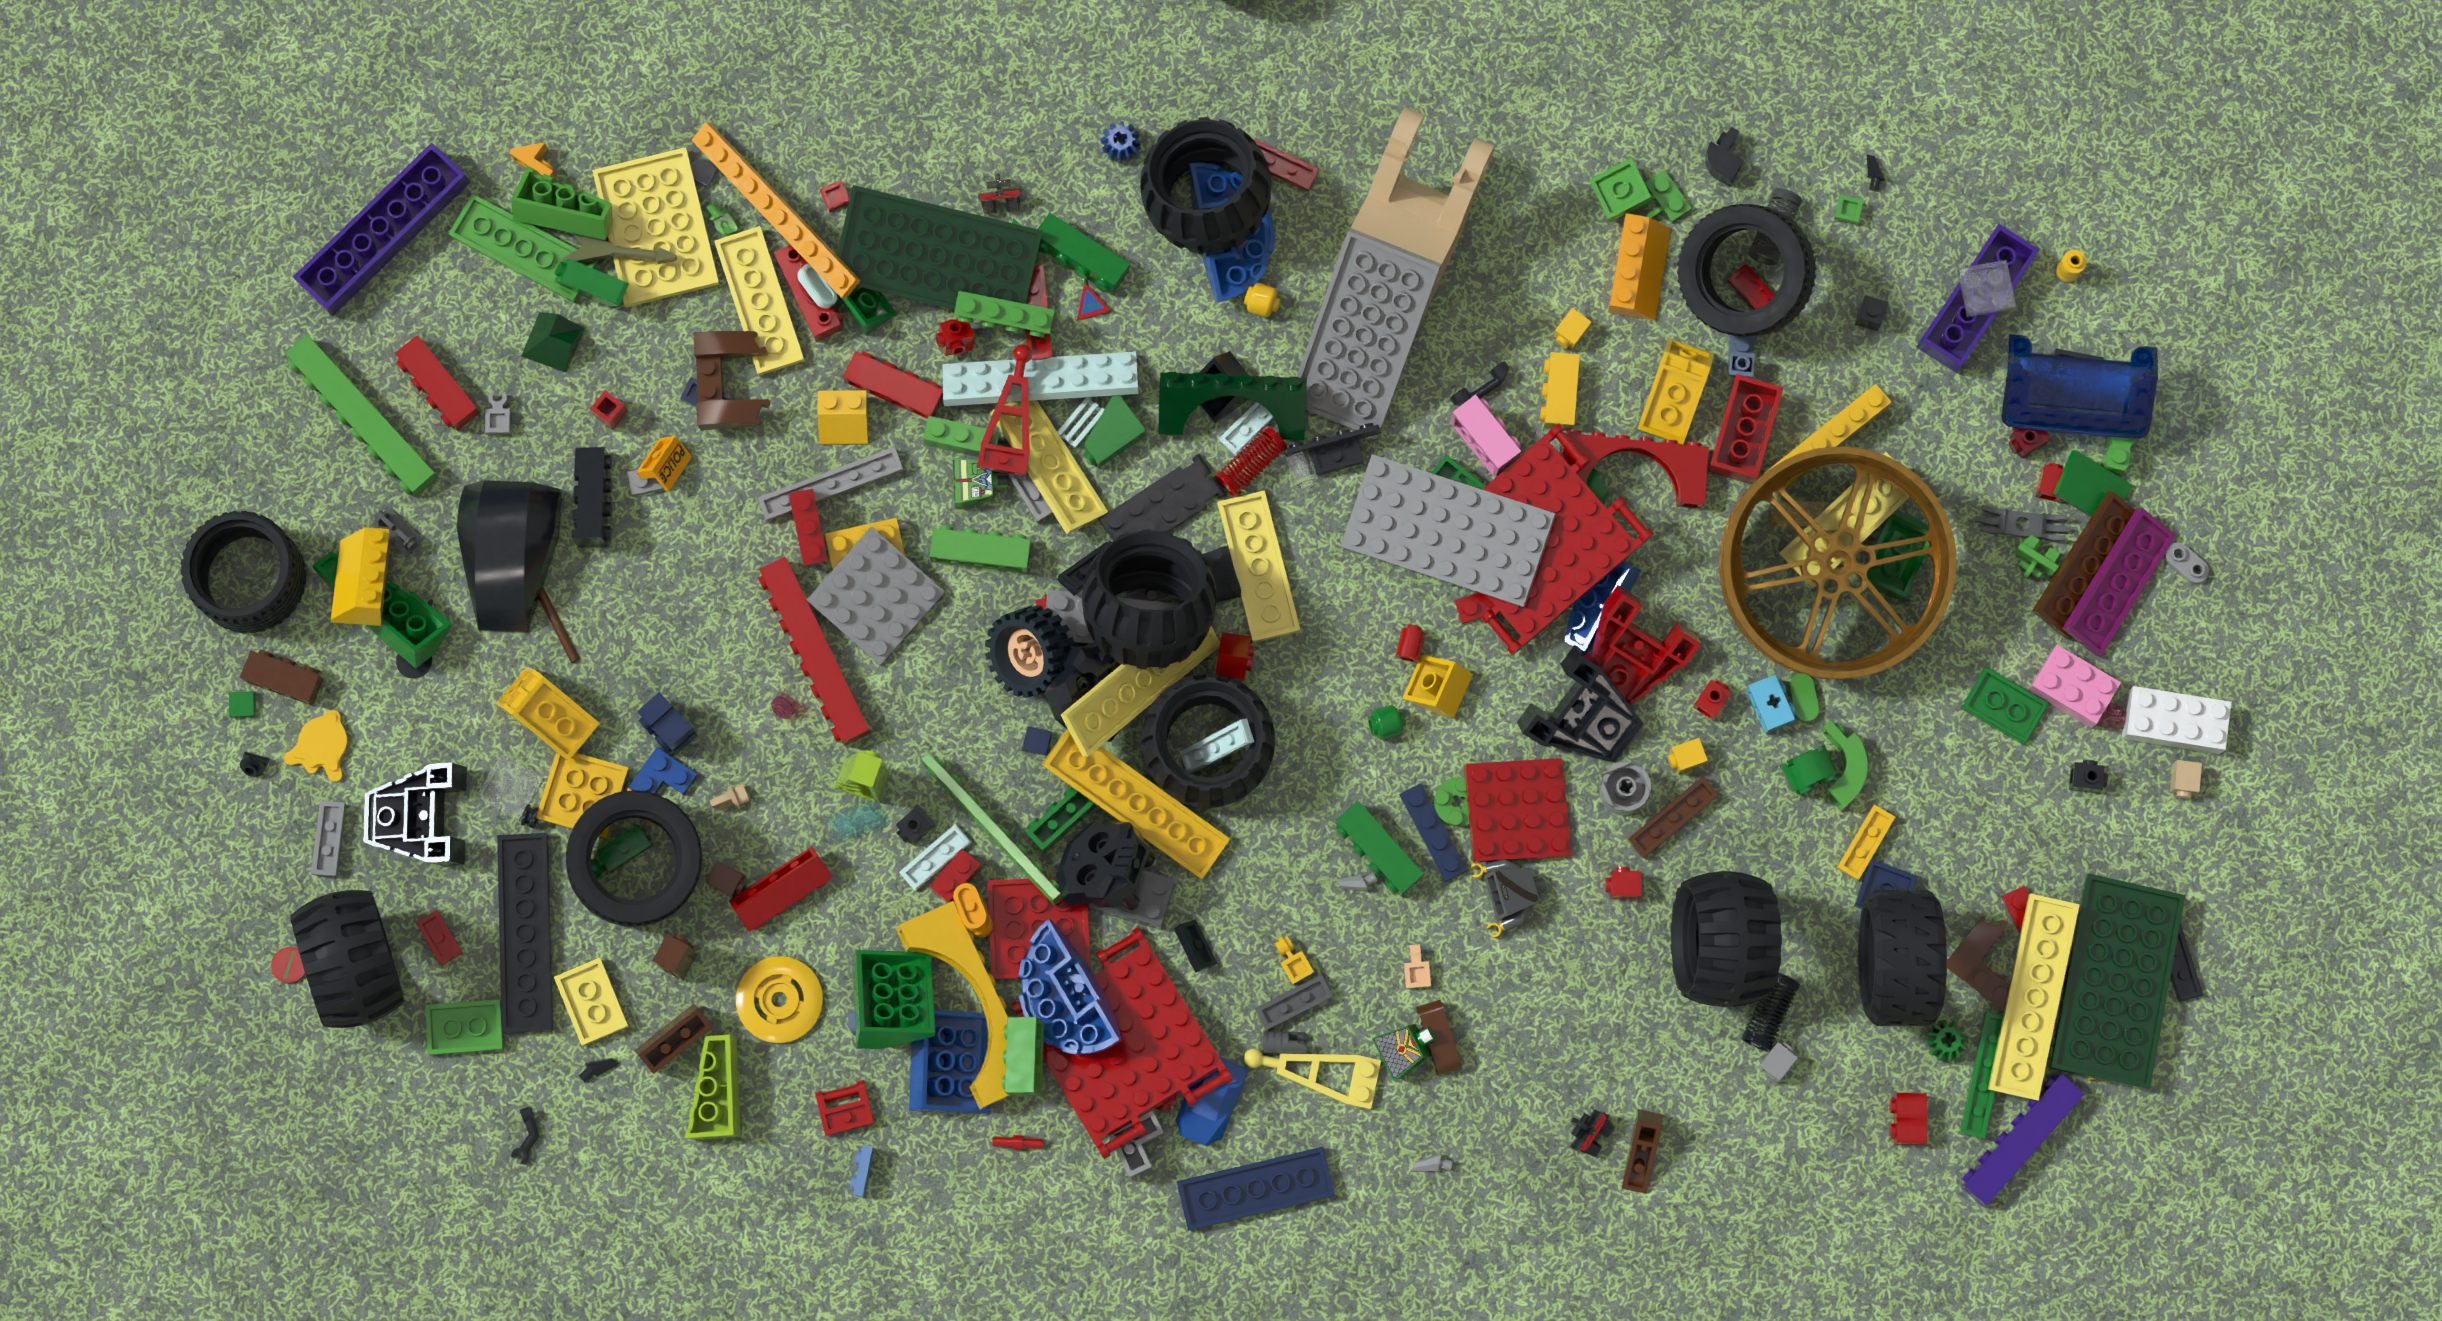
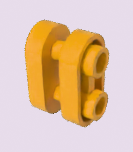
(973, 910)

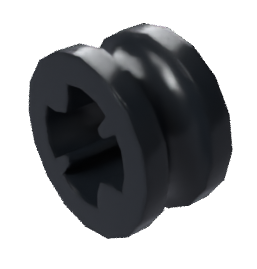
(529, 816)

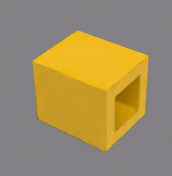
(1571, 329)
(1687, 756)

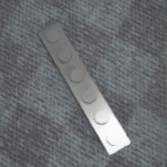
(834, 482)

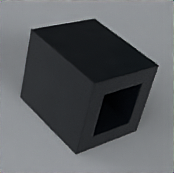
(1871, 313)

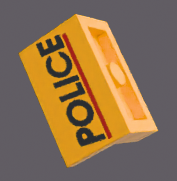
(665, 462)

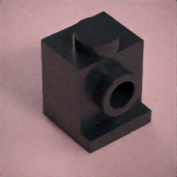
(924, 822)

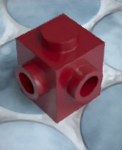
(2027, 441)

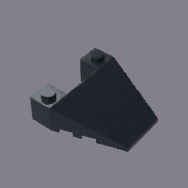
(1590, 716)
(411, 815)

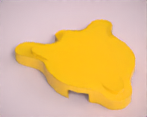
(321, 745)

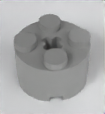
(1629, 775)

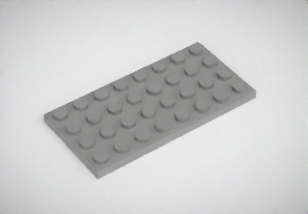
(1365, 330)
(1448, 530)

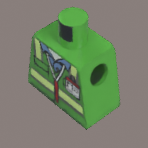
(974, 484)

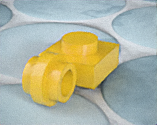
(1296, 965)

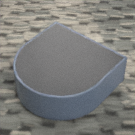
(704, 171)

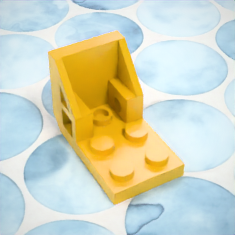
(1676, 391)
(547, 713)

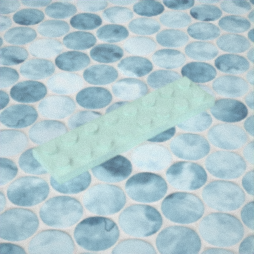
(1047, 378)

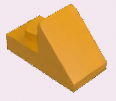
(530, 157)

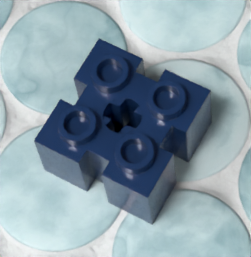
(661, 718)

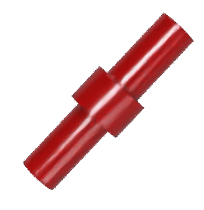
(1017, 1142)

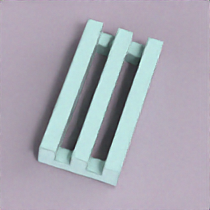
(1094, 406)

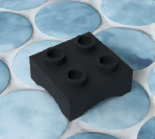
(1224, 574)

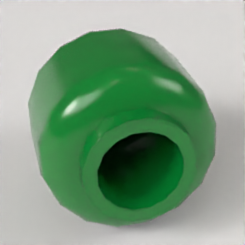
(1386, 722)

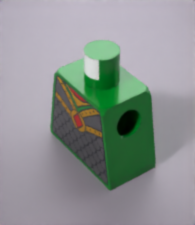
(1404, 1049)

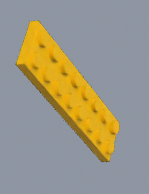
(1138, 801)

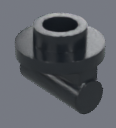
(253, 764)

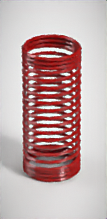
(1268, 434)

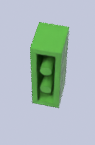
(956, 436)
(1023, 1056)

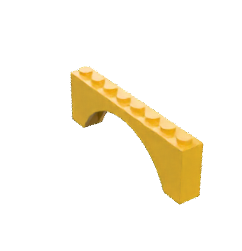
(946, 938)

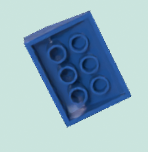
(948, 1064)

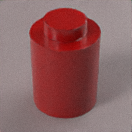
(1410, 643)

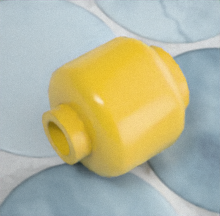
(1262, 300)

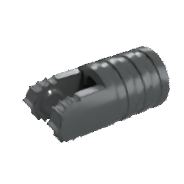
(1284, 1042)

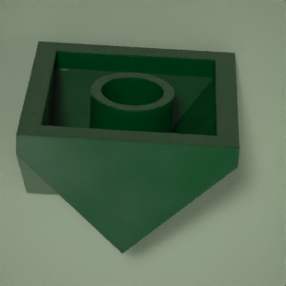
(553, 341)

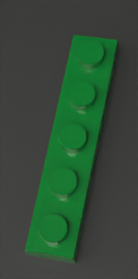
(1979, 1098)

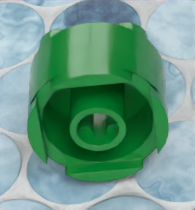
(1808, 769)

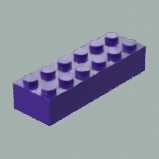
(1954, 334)

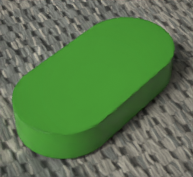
(1804, 697)

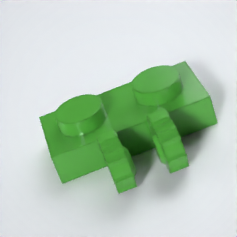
(1667, 197)

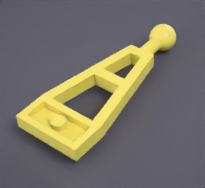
(1362, 1082)

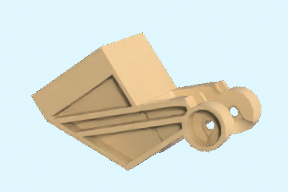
(1413, 213)

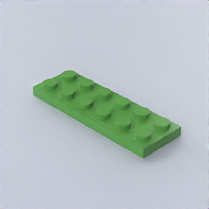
(513, 244)

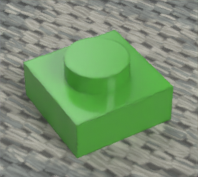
(1848, 209)

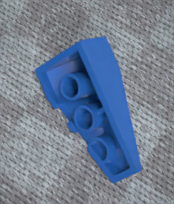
(1587, 610)

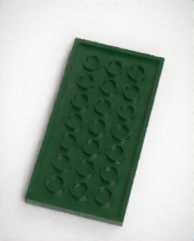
(934, 250)
(2117, 981)

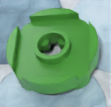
(1443, 802)

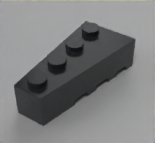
(592, 497)

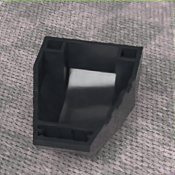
(506, 549)

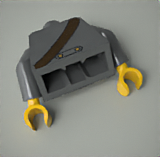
(1510, 891)

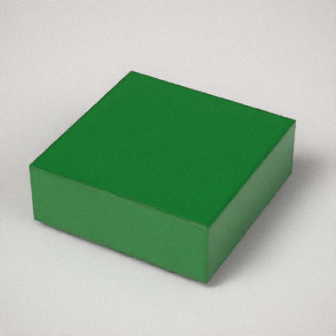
(241, 704)

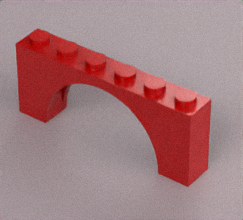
(1683, 463)

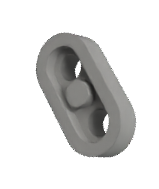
(2185, 564)

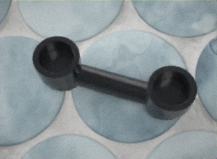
(1498, 373)

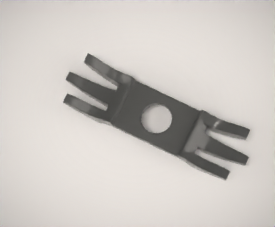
(2037, 524)

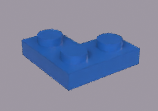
(660, 769)

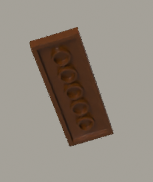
(2083, 562)

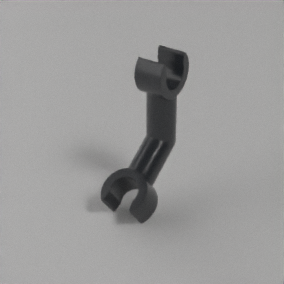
(533, 1134)

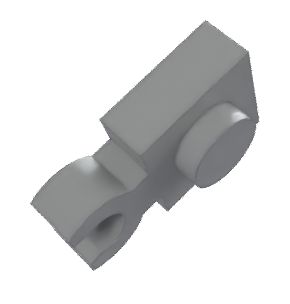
(498, 419)

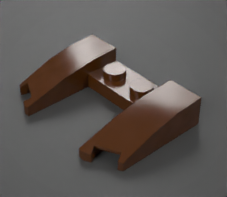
(711, 408)
(1967, 965)

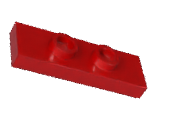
(1751, 288)

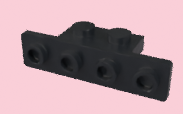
(1336, 451)

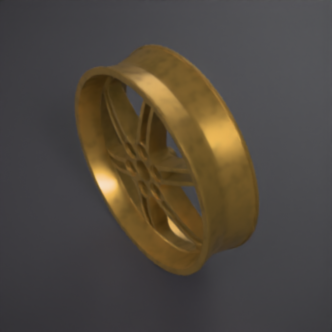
(1941, 551)

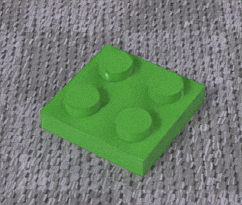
(1621, 190)

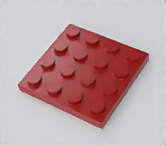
(1517, 810)
(1016, 915)

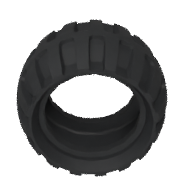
(1215, 227)
(1157, 563)
(1203, 691)
(1725, 939)
(347, 959)

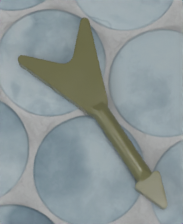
(597, 249)

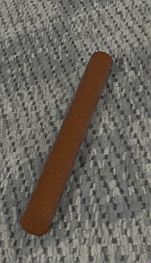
(558, 626)

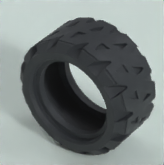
(1902, 957)

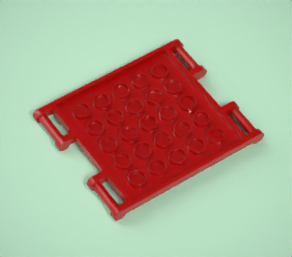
(1582, 543)
(1154, 1061)

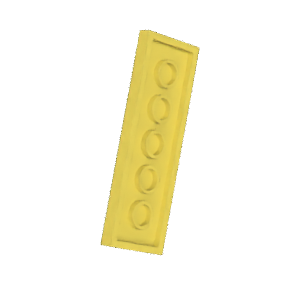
(759, 299)
(1054, 469)
(1882, 503)
(1258, 566)

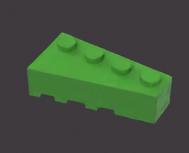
(560, 207)

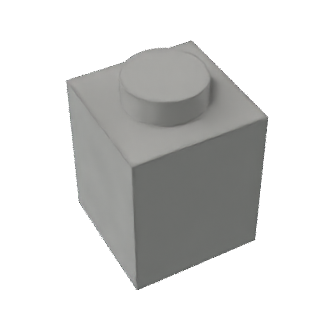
(1778, 1061)

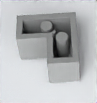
(1132, 1153)

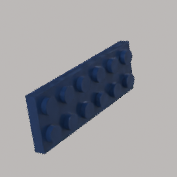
(1255, 1188)

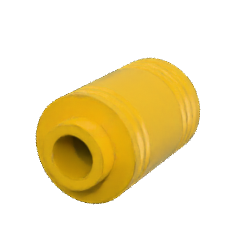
(2071, 265)

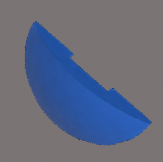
(1237, 267)
(1065, 995)

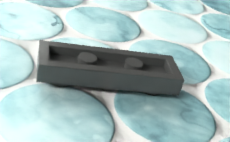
(1293, 1002)

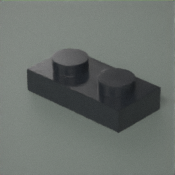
(1195, 946)

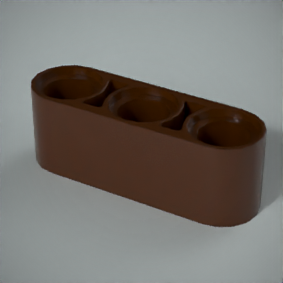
(1443, 1048)

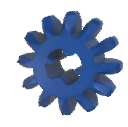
(1115, 148)

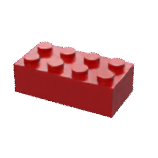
(1745, 429)

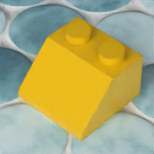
(843, 417)
(1438, 685)

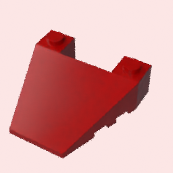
(1631, 654)

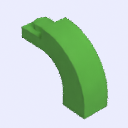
(1854, 763)

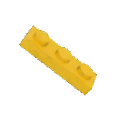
(1865, 842)

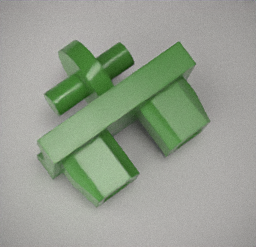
(2045, 563)

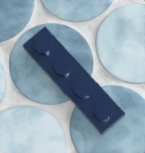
(1433, 832)

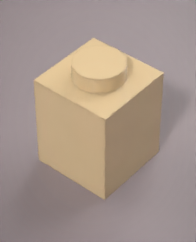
(2185, 778)

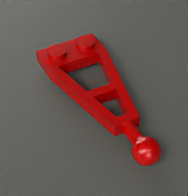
(1004, 458)

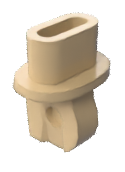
(734, 796)

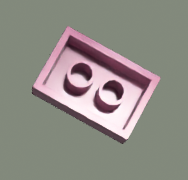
(1485, 435)
(2074, 686)

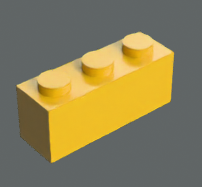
(1560, 390)

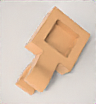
(1417, 972)

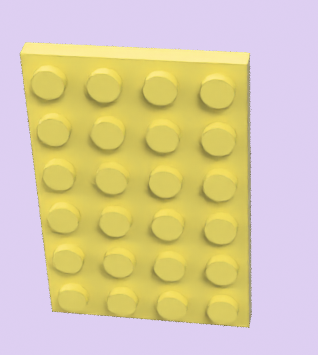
(656, 209)

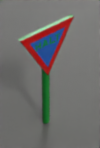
(1090, 303)

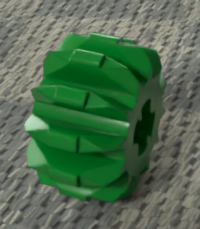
(1953, 1048)

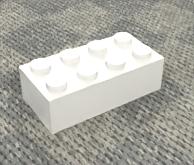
(2176, 720)

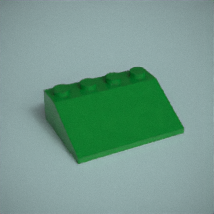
(892, 998)

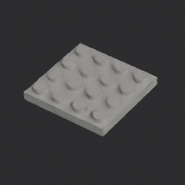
(875, 595)

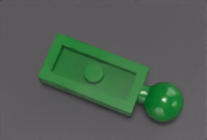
(621, 850)

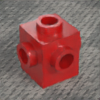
(955, 337)

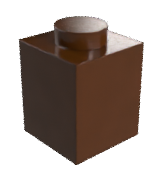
(726, 879)

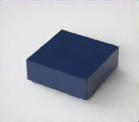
(1036, 741)

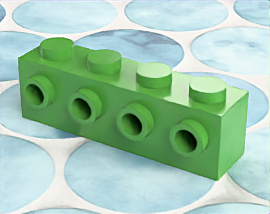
(1005, 312)
(980, 550)

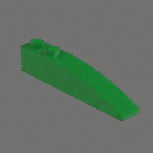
(407, 620)

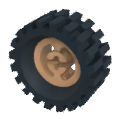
(1015, 651)

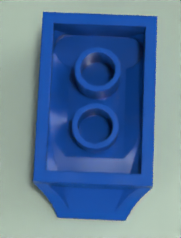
(1211, 1114)

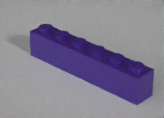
(2022, 1140)

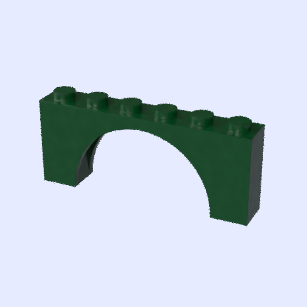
(1279, 395)

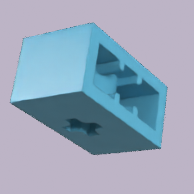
(1760, 694)

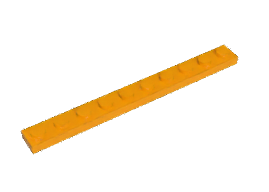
(776, 210)

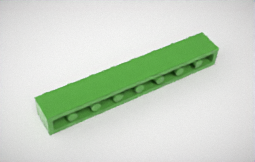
(361, 415)

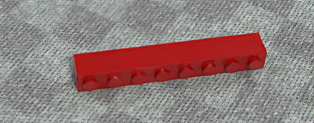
(814, 651)

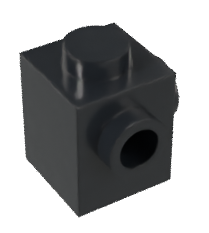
(2087, 777)

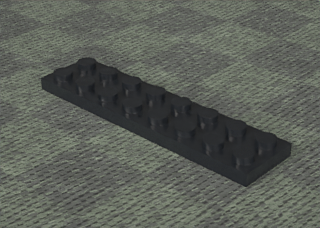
(524, 933)

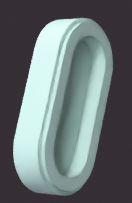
(817, 287)

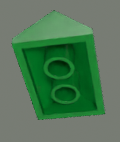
(868, 308)

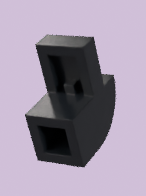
(1720, 161)

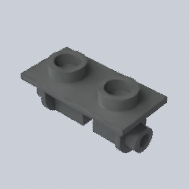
(401, 534)

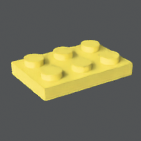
(591, 1001)

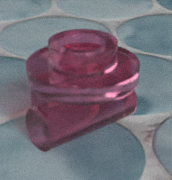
(784, 706)
(2113, 717)

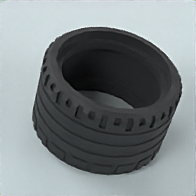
(211, 539)

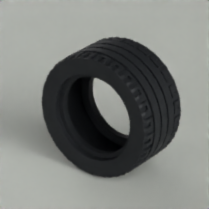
(1696, 264)
(624, 806)

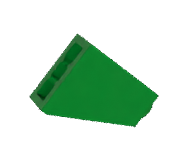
(590, 283)
(1113, 433)

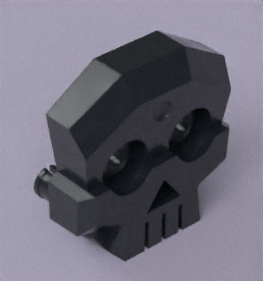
(1083, 664)
(1104, 865)

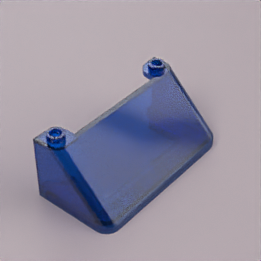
(2079, 392)

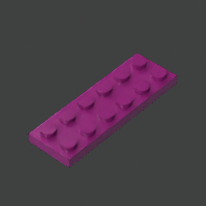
(2119, 582)

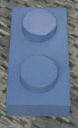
(859, 1181)

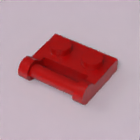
(845, 1116)

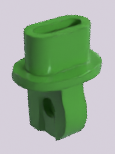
(722, 218)

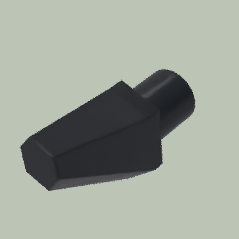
(1874, 173)
(597, 1068)

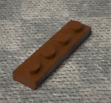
(1672, 817)

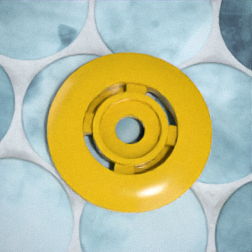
(785, 1022)

